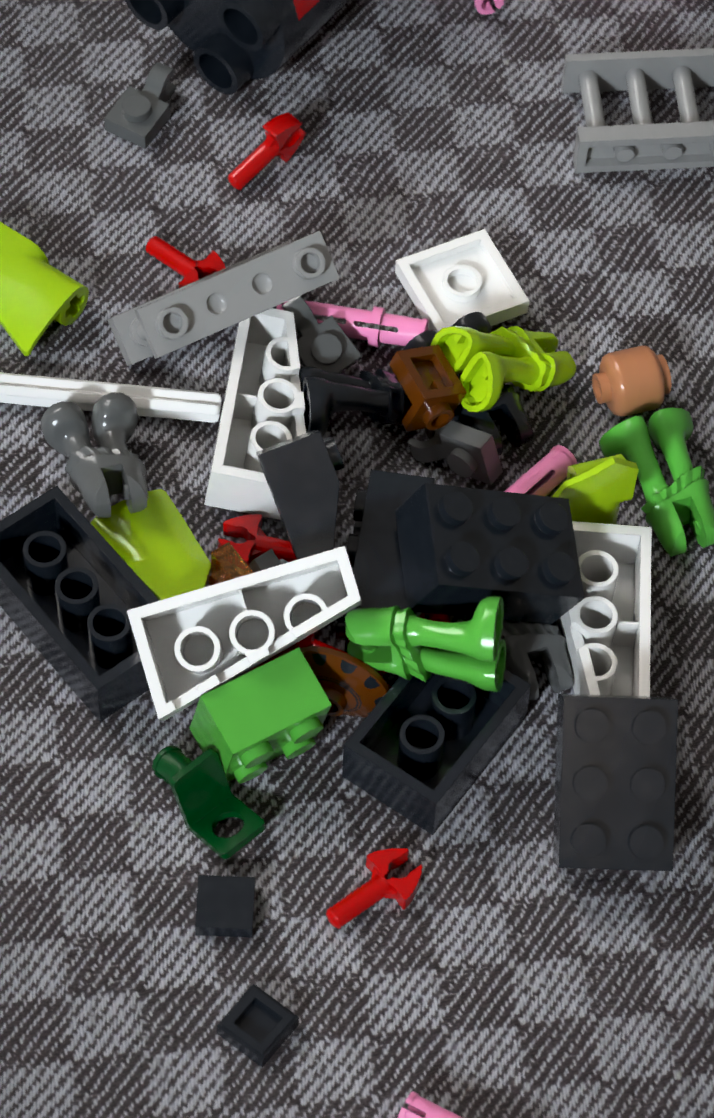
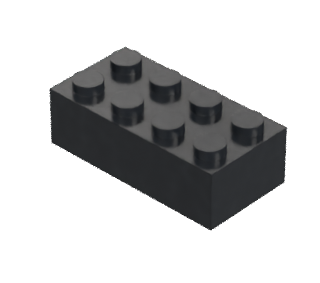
(73, 600)

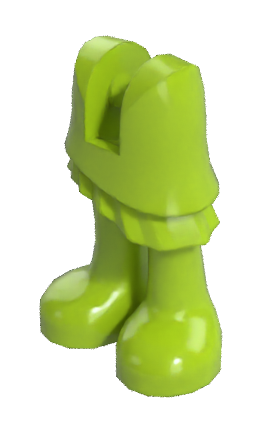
(503, 357)

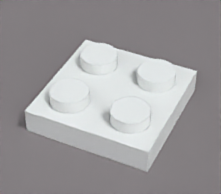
(461, 280)

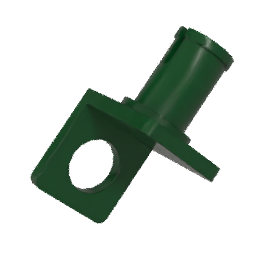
(206, 798)

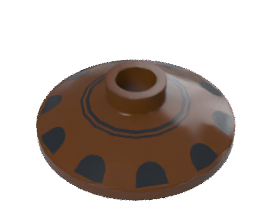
(346, 680)

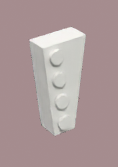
(258, 411)
(612, 624)
(235, 625)

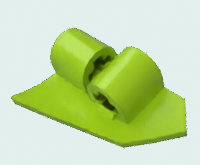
(33, 291)
(599, 488)
(157, 545)

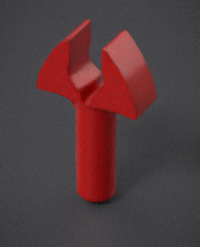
(281, 140)
(181, 263)
(257, 542)
(378, 887)

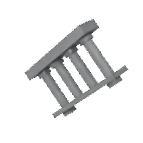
(644, 143)
(223, 298)

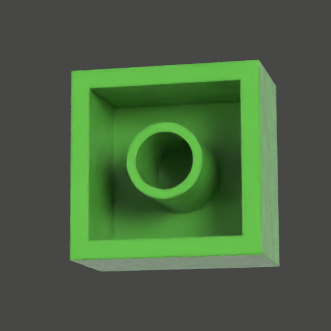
(262, 716)

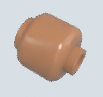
(632, 381)

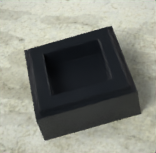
(225, 906)
(257, 1025)

